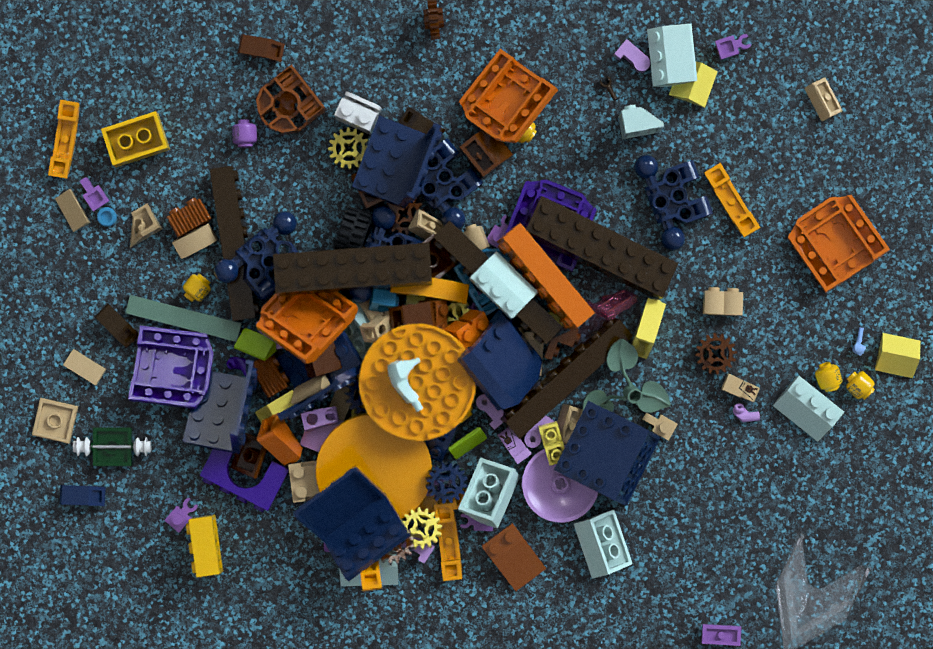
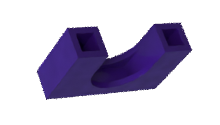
(262, 495)

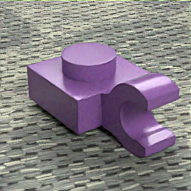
(95, 196)

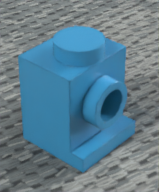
(382, 300)

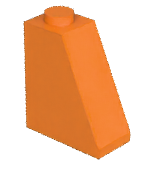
(279, 440)

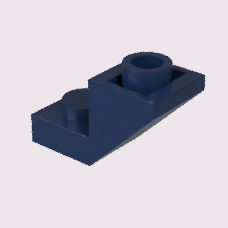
(82, 495)

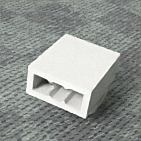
(357, 113)

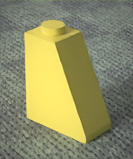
(648, 327)

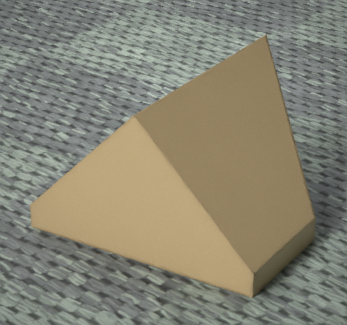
(143, 224)

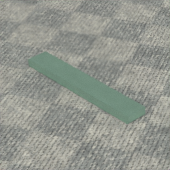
(183, 318)

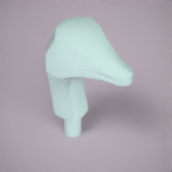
(398, 374)

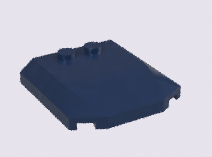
(502, 363)

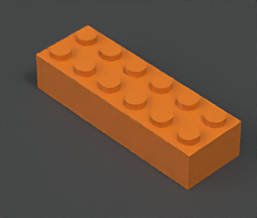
(545, 277)

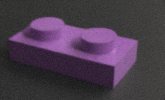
(721, 634)

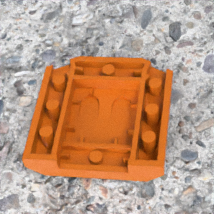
(506, 98)
(836, 249)
(306, 322)

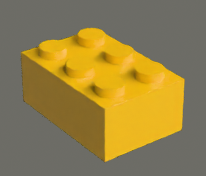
(135, 139)
(204, 546)

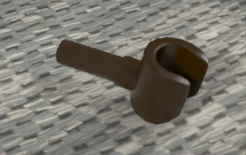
(609, 88)

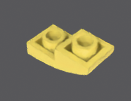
(552, 441)

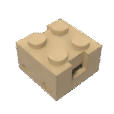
(303, 480)

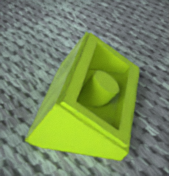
(255, 344)
(467, 443)

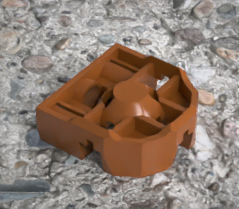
(287, 81)

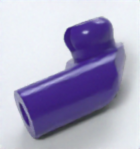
(237, 363)

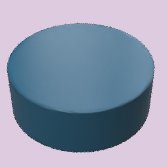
(106, 216)

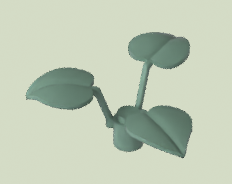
(650, 398)

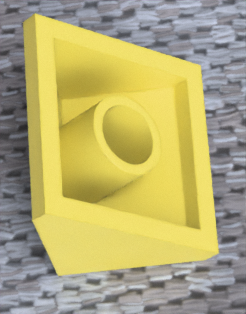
(697, 91)
(898, 355)

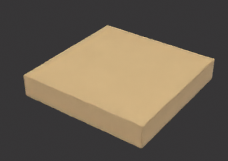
(55, 420)

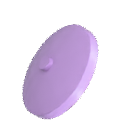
(553, 494)

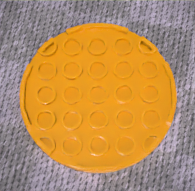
(438, 380)
(388, 461)

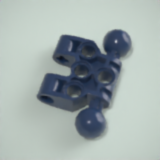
(466, 183)
(383, 219)
(672, 236)
(263, 286)

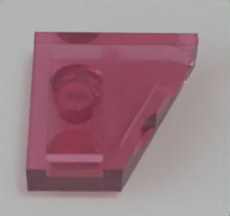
(613, 304)

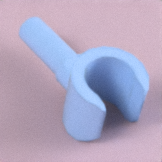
(858, 348)

